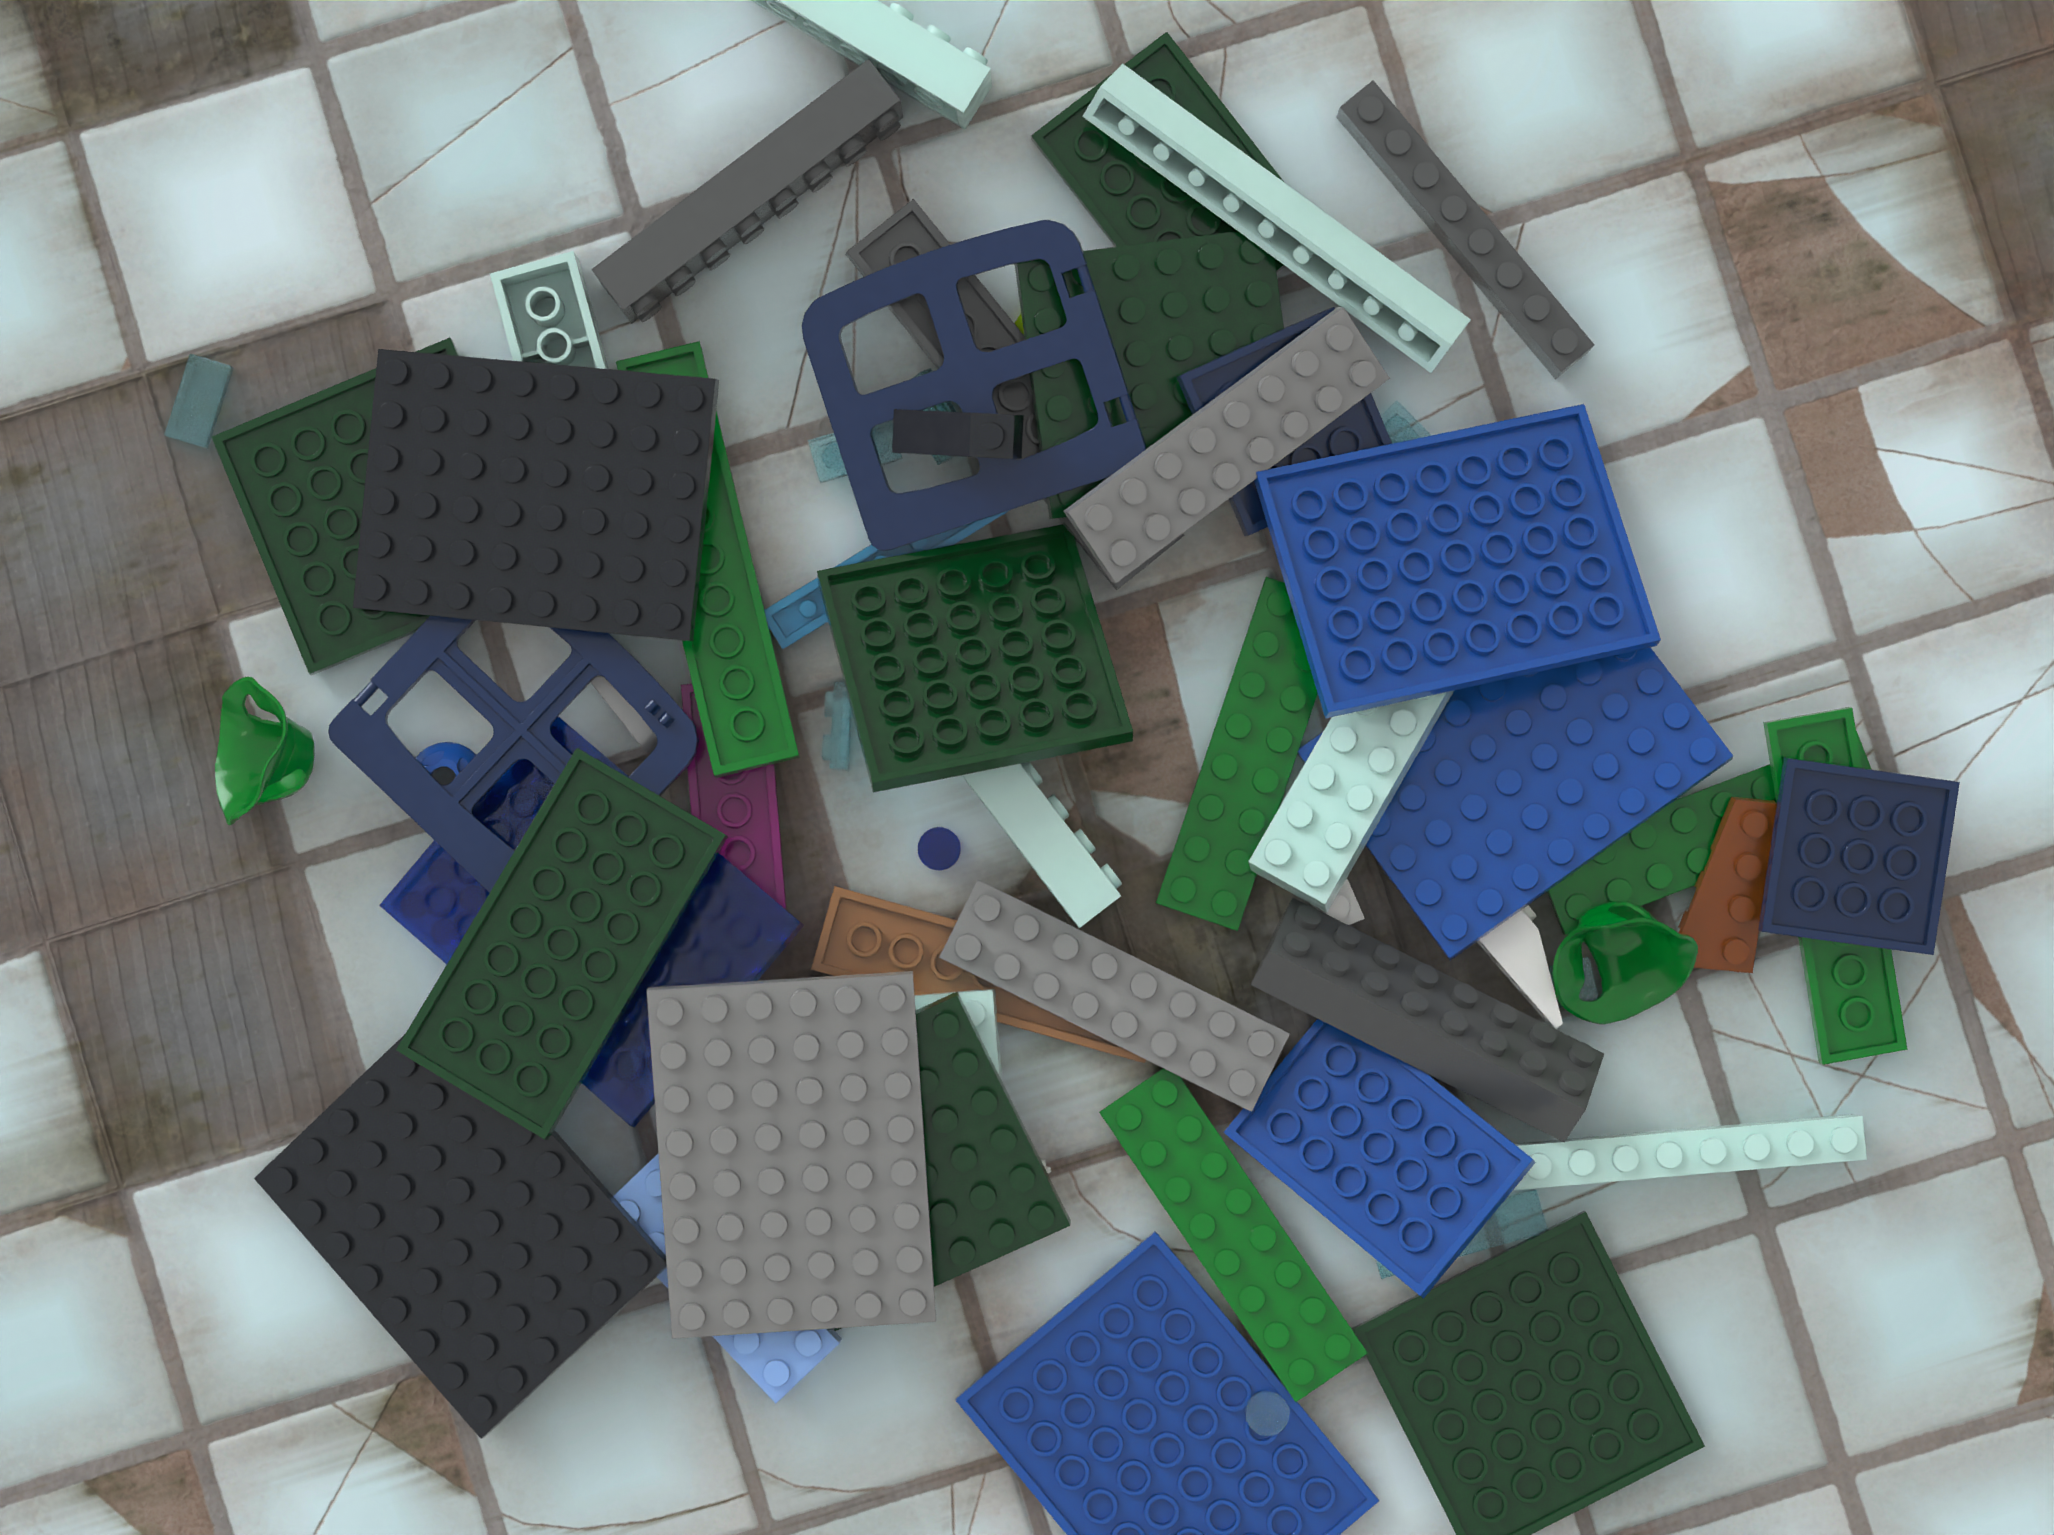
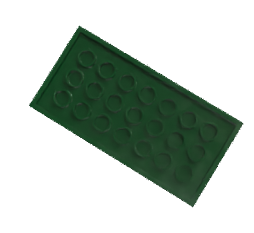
(561, 943)

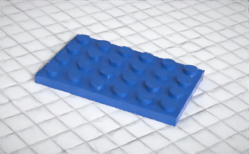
(1380, 1152)

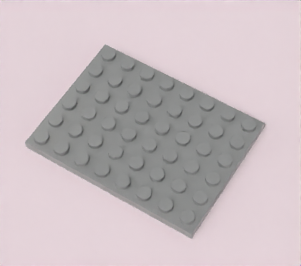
(791, 1154)

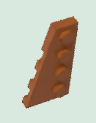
(1731, 888)

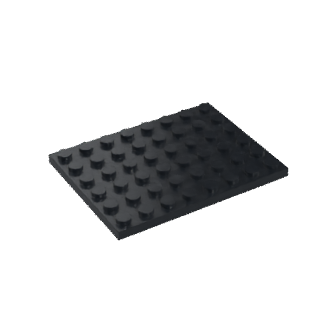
(536, 494)
(461, 1233)

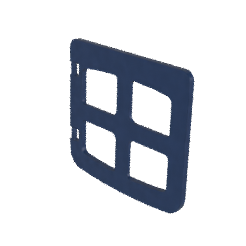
(969, 380)
(519, 733)

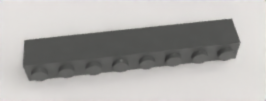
(1464, 229)

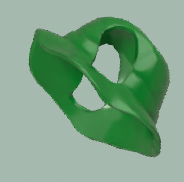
(256, 756)
(1635, 957)

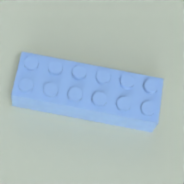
(770, 1358)

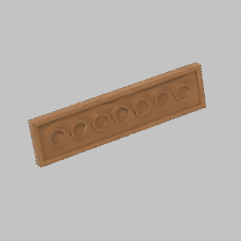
(885, 937)

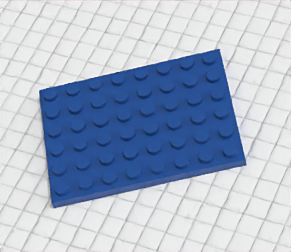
(1455, 560)
(1535, 784)
(1138, 1423)

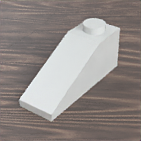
(1521, 957)

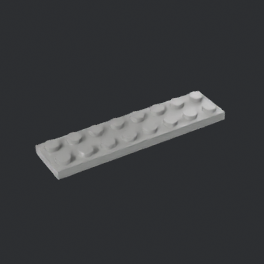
(1226, 444)
(1114, 995)

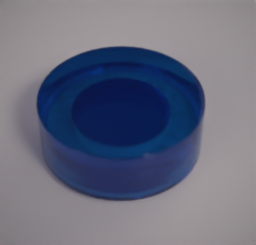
(939, 848)

